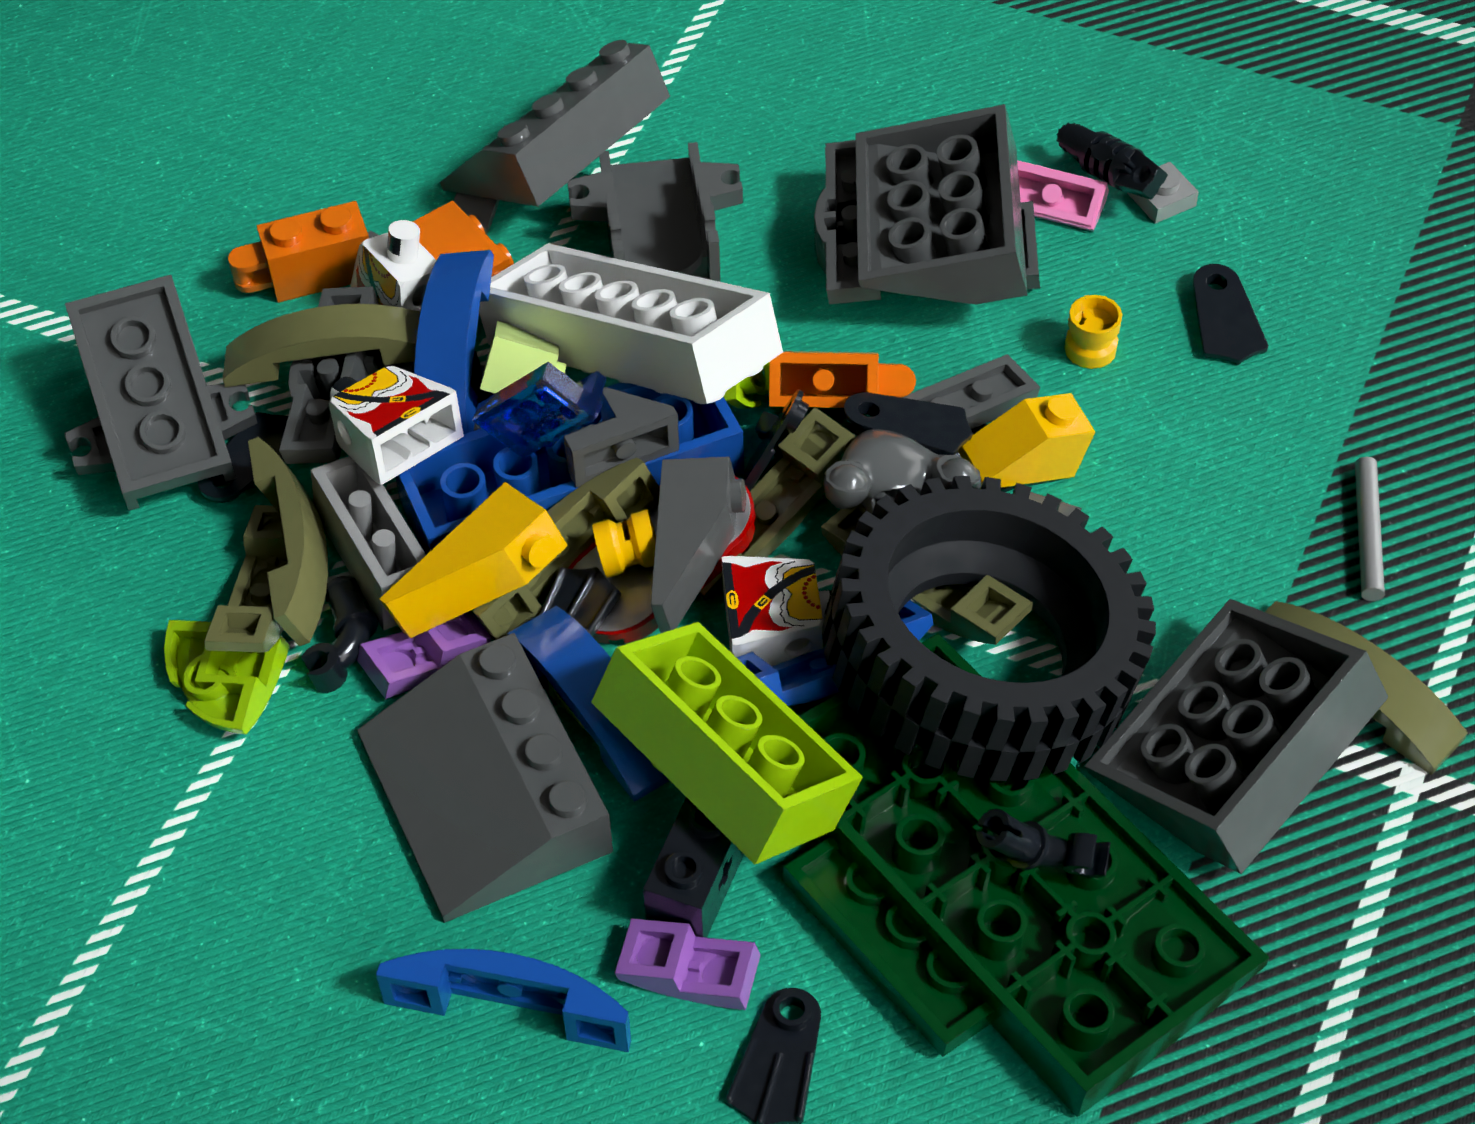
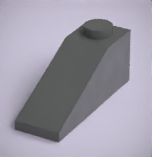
(692, 531)

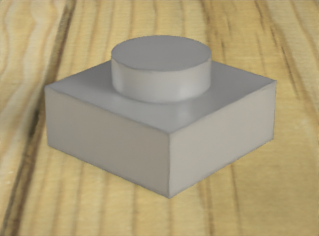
(1172, 197)

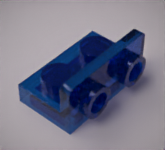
(540, 409)

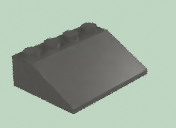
(565, 128)
(941, 208)
(1240, 731)
(485, 780)

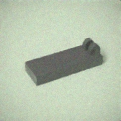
(983, 390)

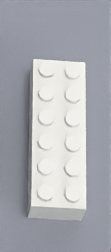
(637, 321)

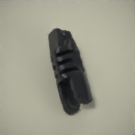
(1112, 160)

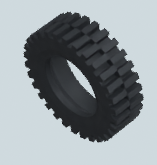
(1034, 551)

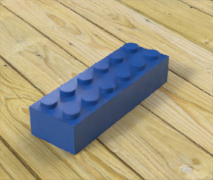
(465, 473)

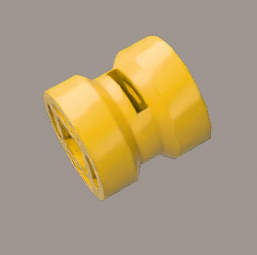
(1093, 331)
(625, 543)

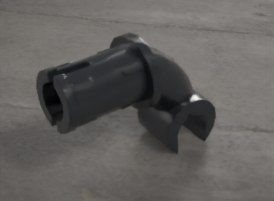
(352, 627)
(1030, 846)

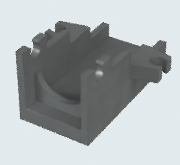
(660, 210)
(153, 405)

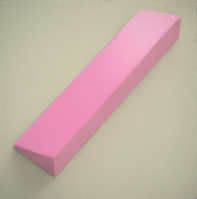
(1062, 195)

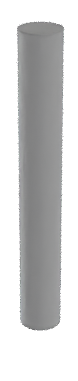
(1369, 529)

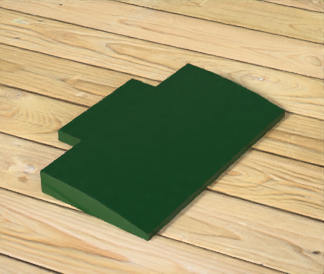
(1063, 965)

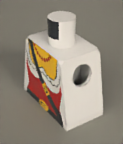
(395, 266)
(393, 420)
(773, 607)

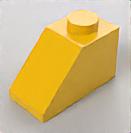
(1032, 442)

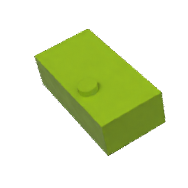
(726, 741)

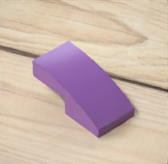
(403, 662)
(688, 967)

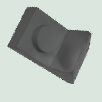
(628, 430)

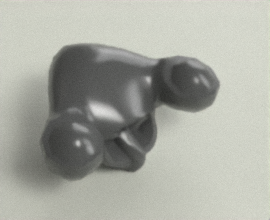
(882, 463)

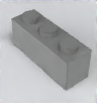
(365, 530)

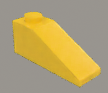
(477, 562)

